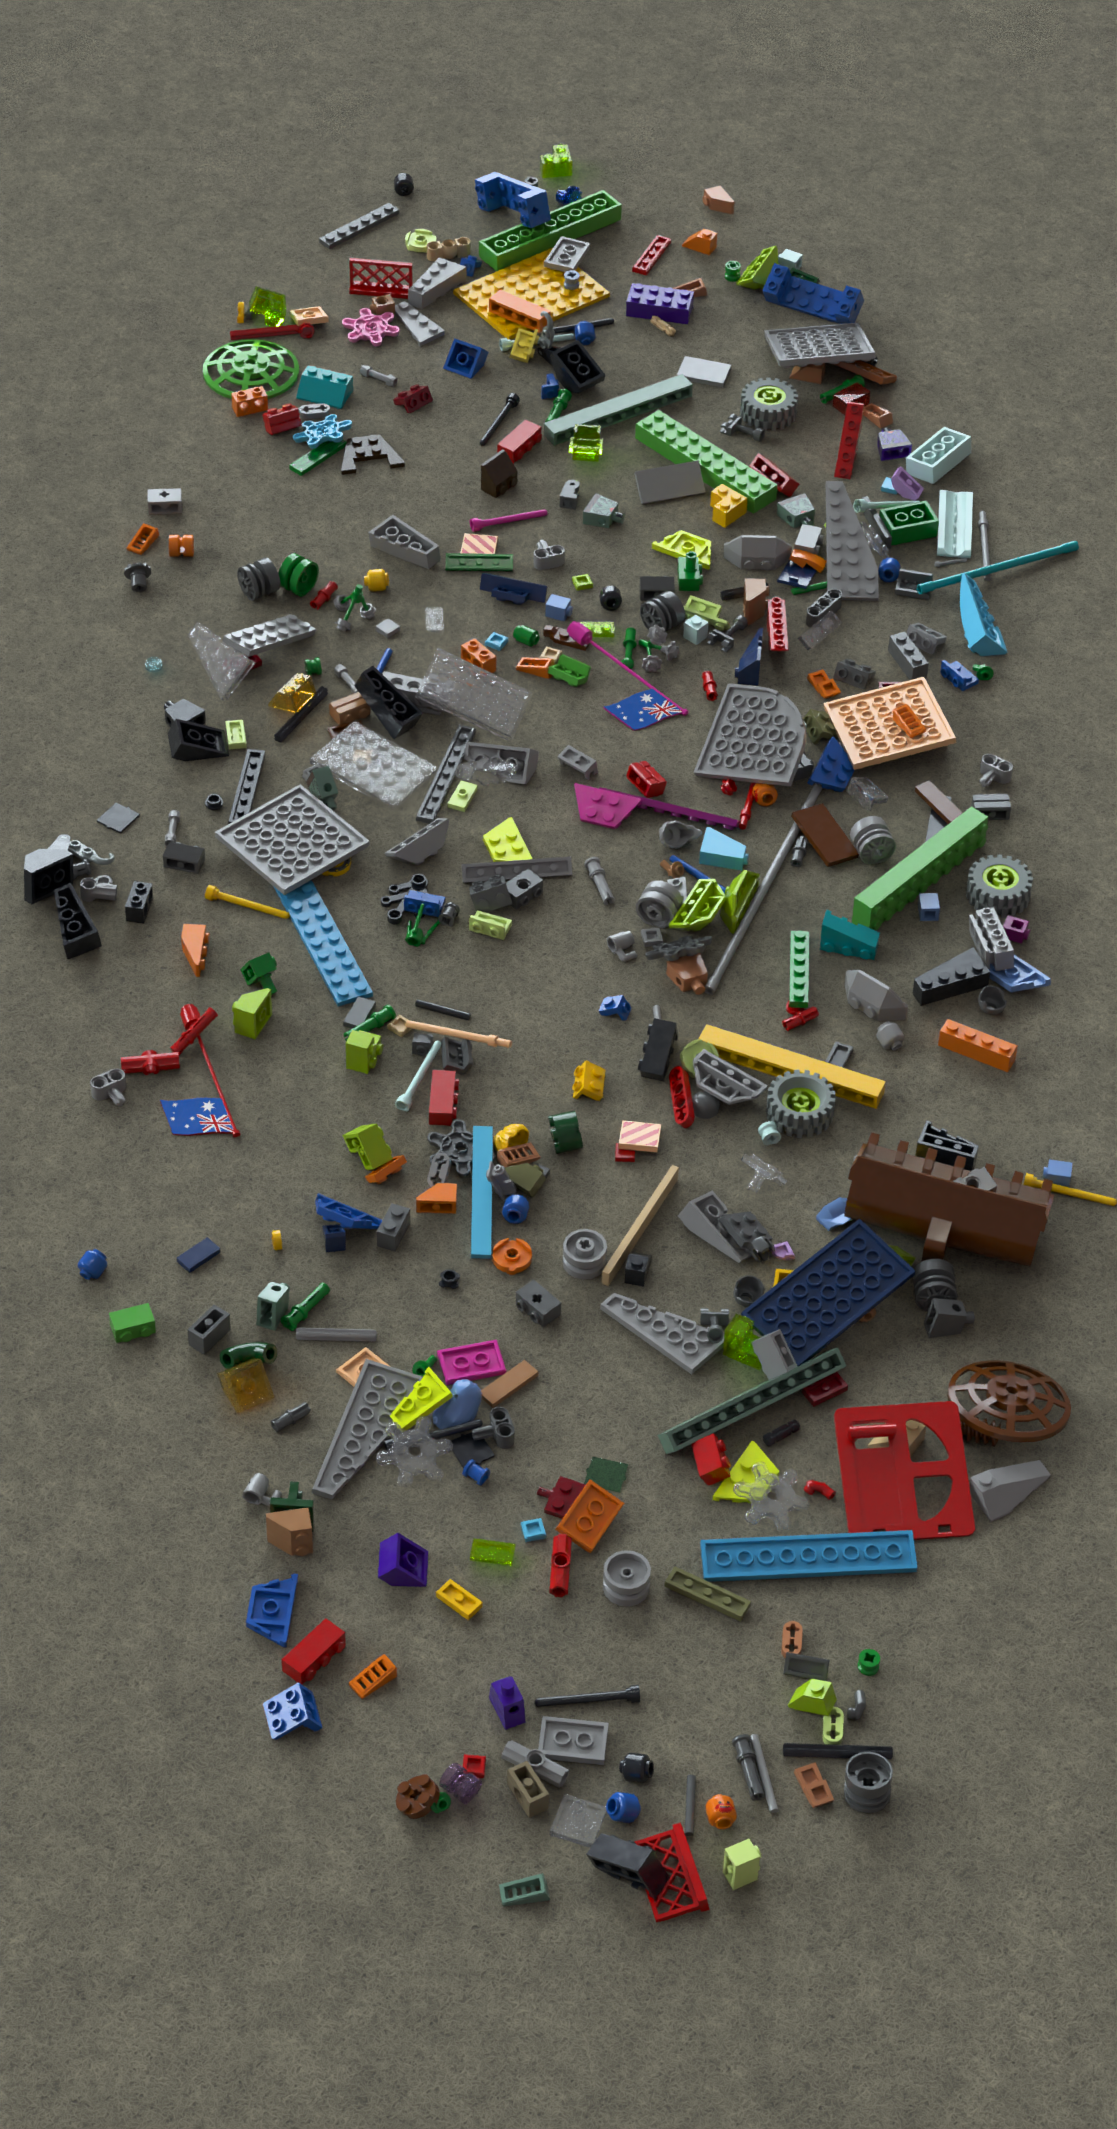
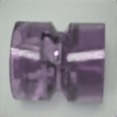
(460, 1783)

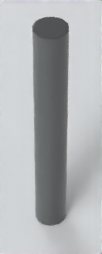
(690, 1805)

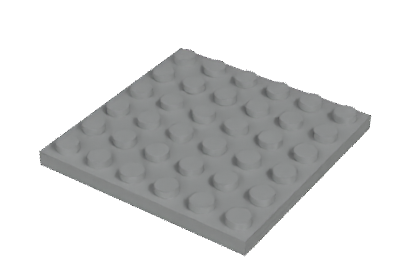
(819, 345)
(292, 839)

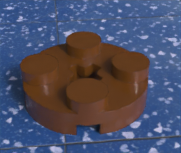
(409, 1789)

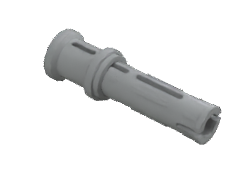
(597, 875)

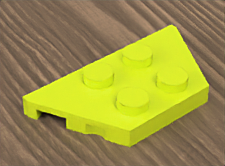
(683, 542)
(506, 842)
(743, 1472)

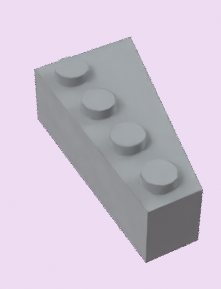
(435, 282)
(404, 542)

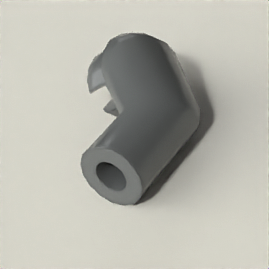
(860, 1703)

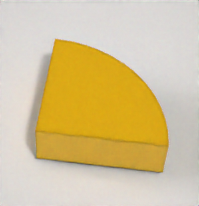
(241, 311)

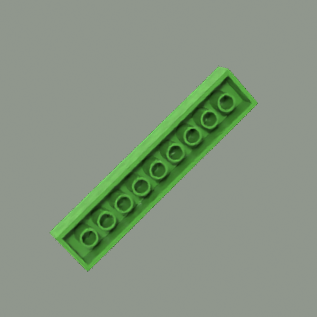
(567, 221)
(717, 467)
(920, 869)

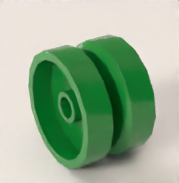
(298, 574)

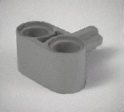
(548, 556)
(995, 769)
(109, 1086)

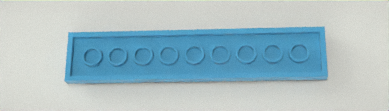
(325, 944)
(808, 1556)

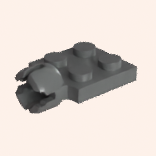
(749, 1234)

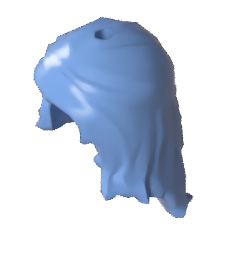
(460, 1408)

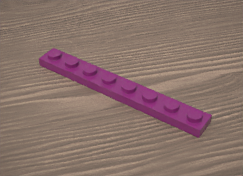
(677, 811)

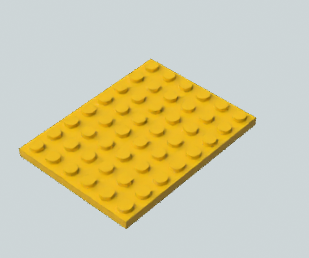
(534, 284)

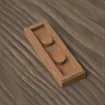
(508, 1383)

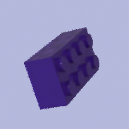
(666, 303)

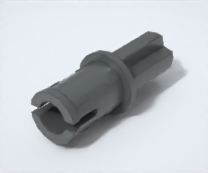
(799, 852)
(290, 1416)

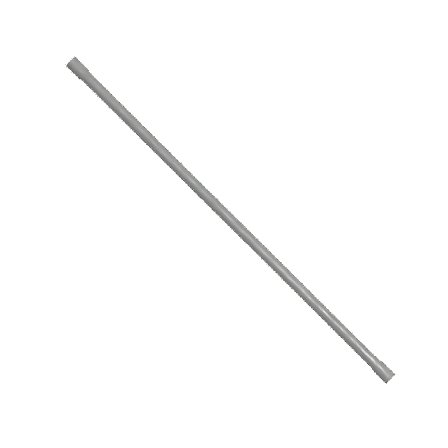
(714, 980)

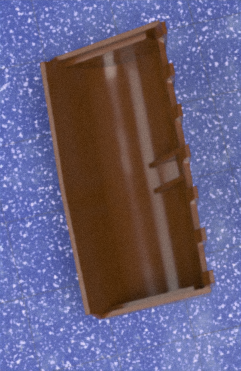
(924, 1203)

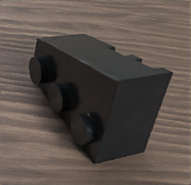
(658, 1049)
(947, 1146)
(629, 1861)

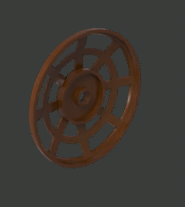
(1020, 1400)

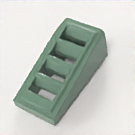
(534, 1896)

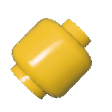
(376, 580)

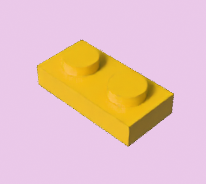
(459, 1599)

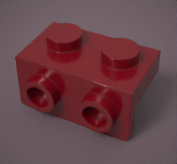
(414, 398)

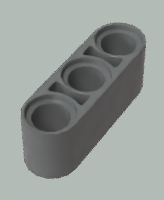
(829, 601)

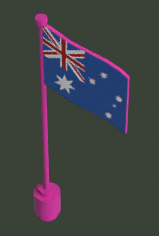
(639, 709)

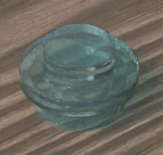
(153, 664)

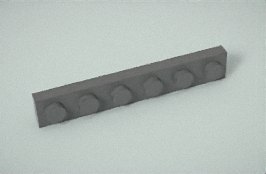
(358, 226)

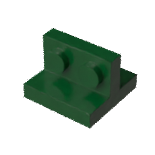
(293, 1502)

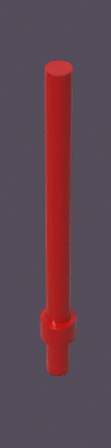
(746, 812)

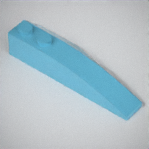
(977, 621)

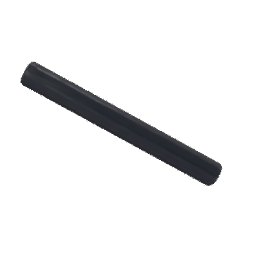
(295, 720)
(833, 1750)

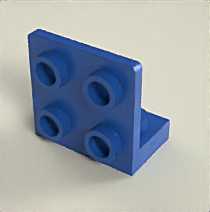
(290, 1710)

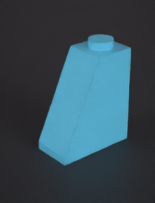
(722, 851)

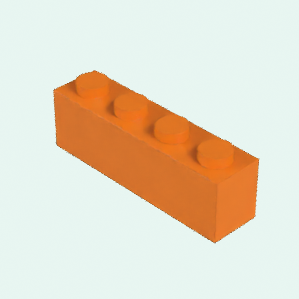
(518, 310)
(977, 1045)

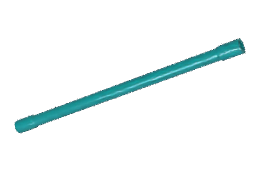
(1064, 548)

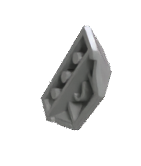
(757, 552)
(421, 844)
(873, 997)
(725, 1080)

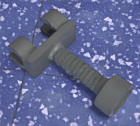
(731, 426)
(739, 622)
(715, 1319)

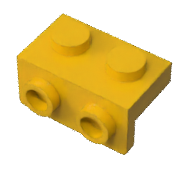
(589, 1081)

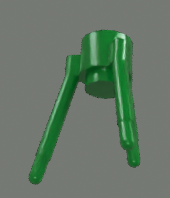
(415, 936)

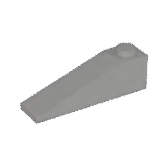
(524, 758)
(702, 1219)
(1003, 1488)

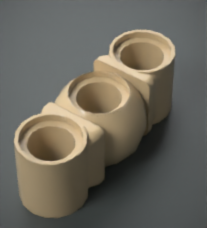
(449, 249)

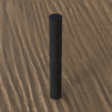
(443, 1010)

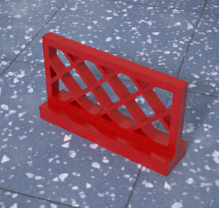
(380, 288)
(689, 1873)

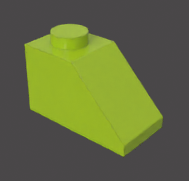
(814, 1697)

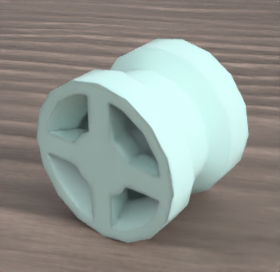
(769, 1133)

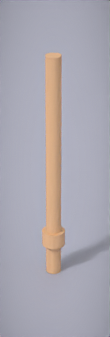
(491, 1040)

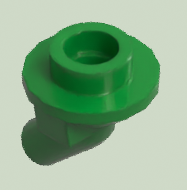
(983, 672)
(421, 1366)
(443, 1803)

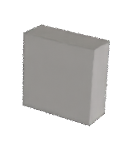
(387, 628)
(651, 936)

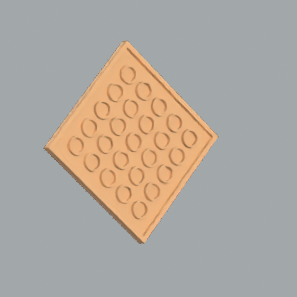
(868, 729)

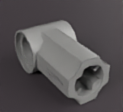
(92, 890)

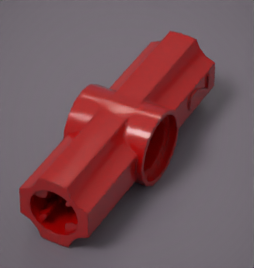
(150, 1062)
(560, 1574)

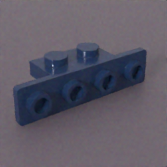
(512, 589)

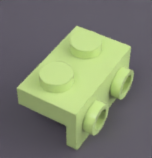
(490, 924)

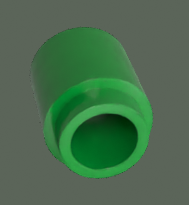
(526, 635)

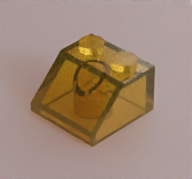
(294, 693)
(246, 1384)

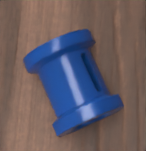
(476, 1472)

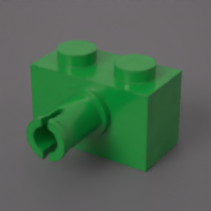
(689, 572)
(260, 970)

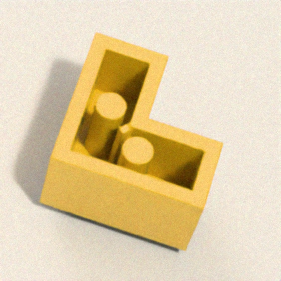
(727, 505)

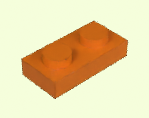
(380, 1174)

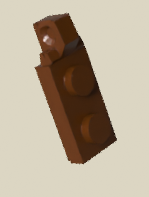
(561, 637)

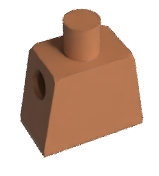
(688, 973)

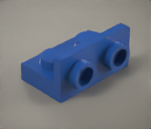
(958, 675)
(432, 903)

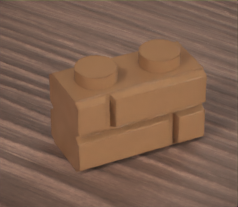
(349, 709)

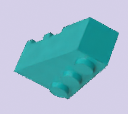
(847, 938)

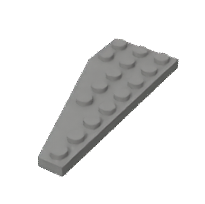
(849, 557)
(363, 1424)

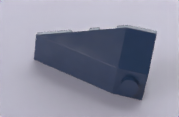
(750, 662)

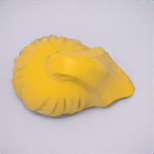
(511, 1136)

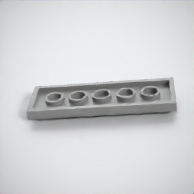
(269, 635)

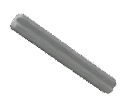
(331, 1334)

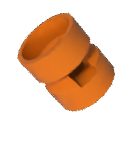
(181, 545)

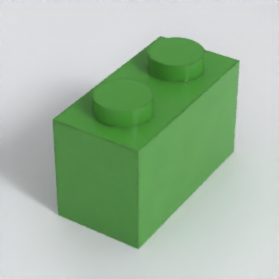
(132, 1323)

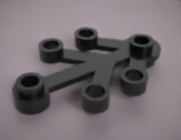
(417, 883)

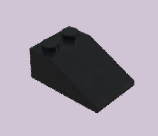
(196, 741)

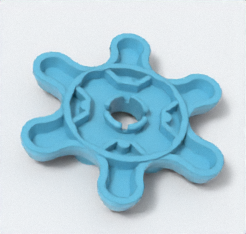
(314, 431)

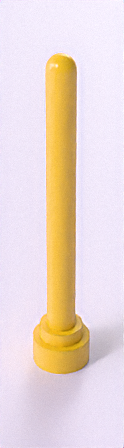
(214, 893)
(1032, 1181)

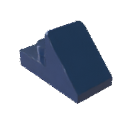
(334, 1238)

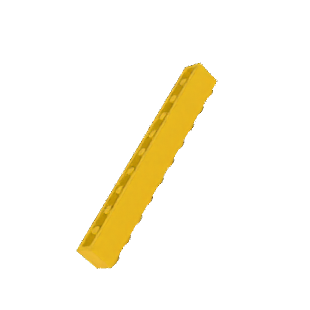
(776, 1061)

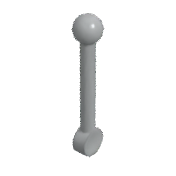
(937, 564)

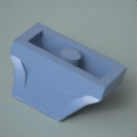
(833, 1214)

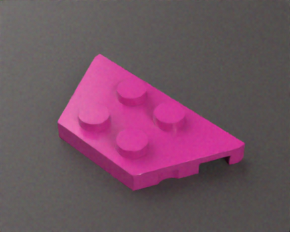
(603, 806)

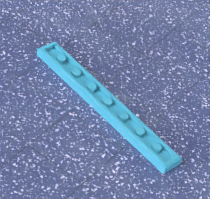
(481, 1193)

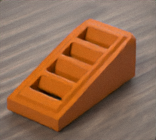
(144, 529)
(540, 666)
(907, 719)
(376, 1666)

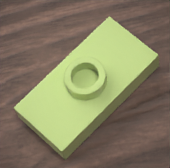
(235, 734)
(462, 796)

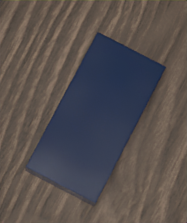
(198, 1255)

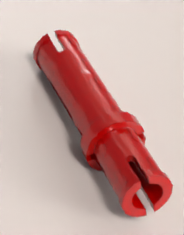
(187, 1038)

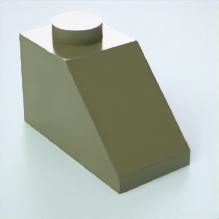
(526, 1178)

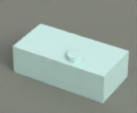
(938, 455)

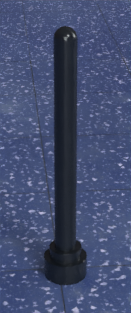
(568, 328)
(511, 402)
(446, 1431)
(631, 1694)

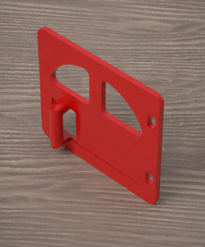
(880, 1480)

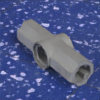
(544, 1769)

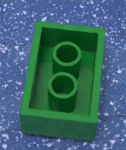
(910, 522)

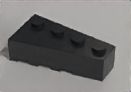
(387, 702)
(76, 926)
(952, 978)

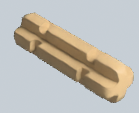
(663, 326)

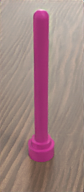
(477, 524)

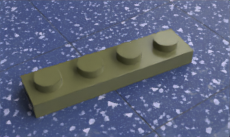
(707, 1593)

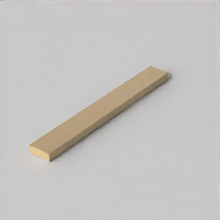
(640, 1225)

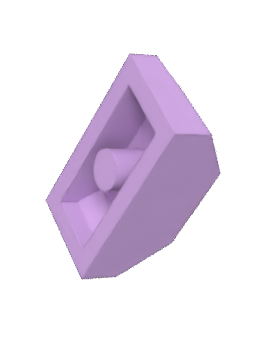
(906, 484)

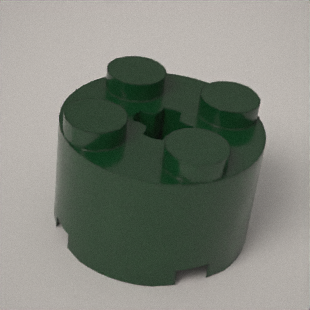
(565, 1132)

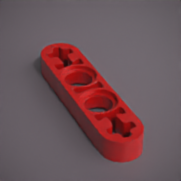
(678, 1098)

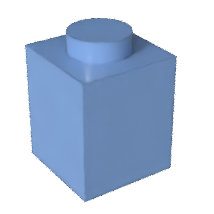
(558, 607)
(928, 907)
(1058, 1172)

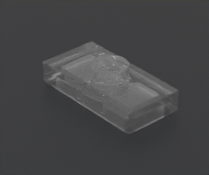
(434, 621)

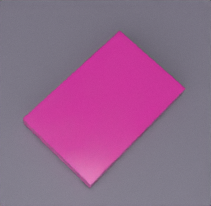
(471, 1362)

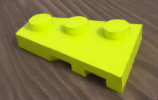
(423, 1400)

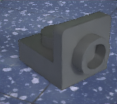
(422, 1043)

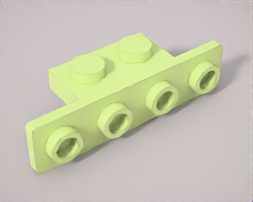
(707, 611)

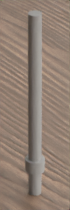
(983, 526)

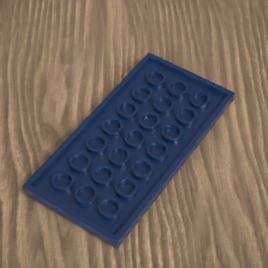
(830, 1291)

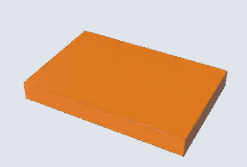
(590, 1516)

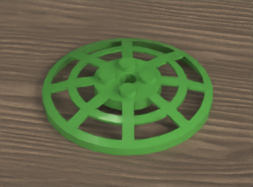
(249, 366)

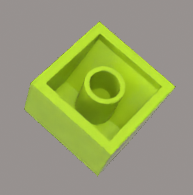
(252, 1012)

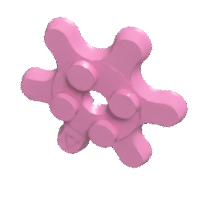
(362, 327)

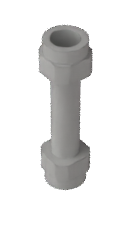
(367, 371)
(341, 671)
(174, 818)

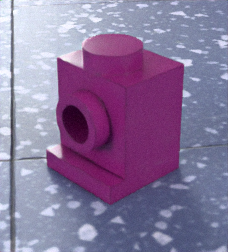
(1016, 929)

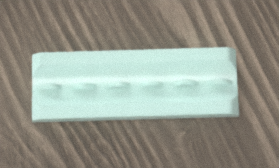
(955, 524)

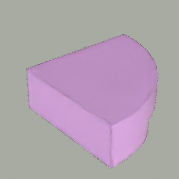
(783, 1250)

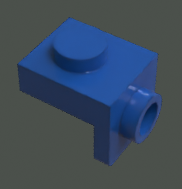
(471, 263)
(551, 388)
(615, 1005)

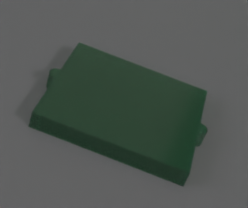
(606, 1473)

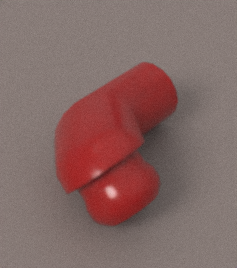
(821, 1487)

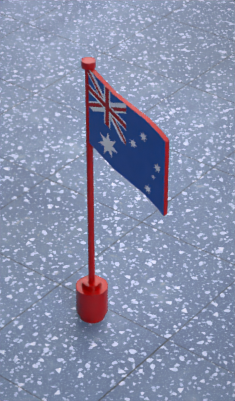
(199, 1115)

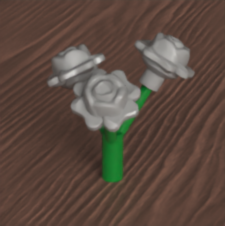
(657, 636)

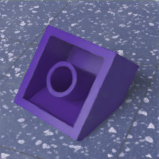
(402, 1562)

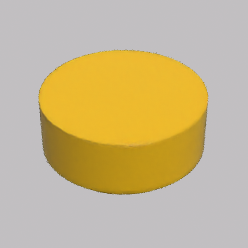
(276, 1240)

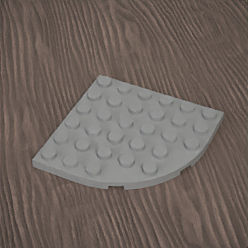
(754, 738)

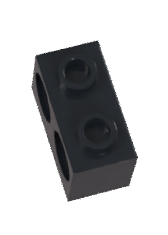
(139, 902)

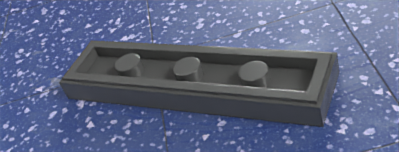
(878, 525)

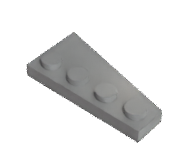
(418, 324)

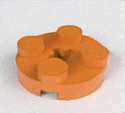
(508, 1264)

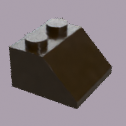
(498, 474)

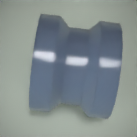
(571, 280)

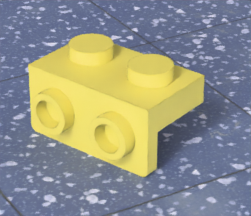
(523, 345)

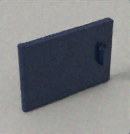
(796, 575)

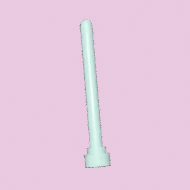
(506, 344)
(861, 505)
(405, 1101)

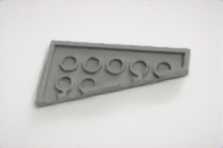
(666, 1332)

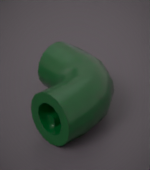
(243, 1352)

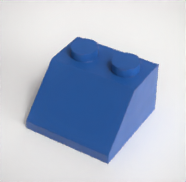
(465, 358)

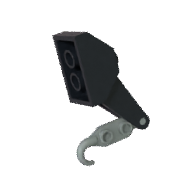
(571, 363)
(53, 867)

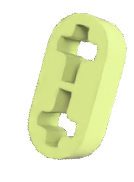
(837, 1726)

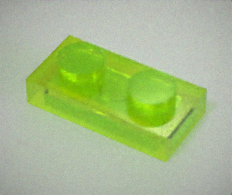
(600, 629)
(492, 1552)

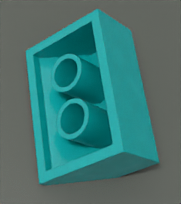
(325, 387)

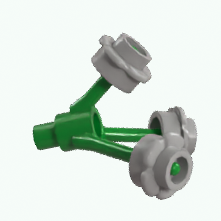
(342, 603)

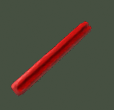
(264, 332)

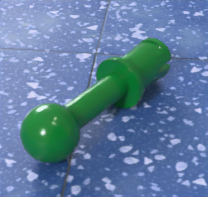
(629, 643)

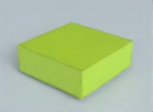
(582, 582)

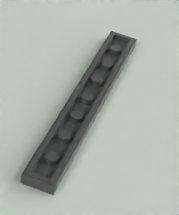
(445, 775)

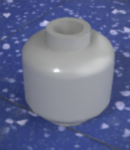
(890, 1036)

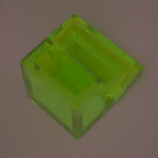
(586, 443)

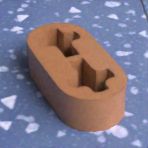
(787, 1640)

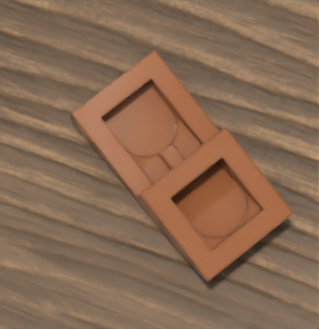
(813, 1785)

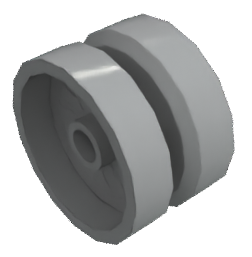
(659, 904)
(584, 1254)
(626, 1578)

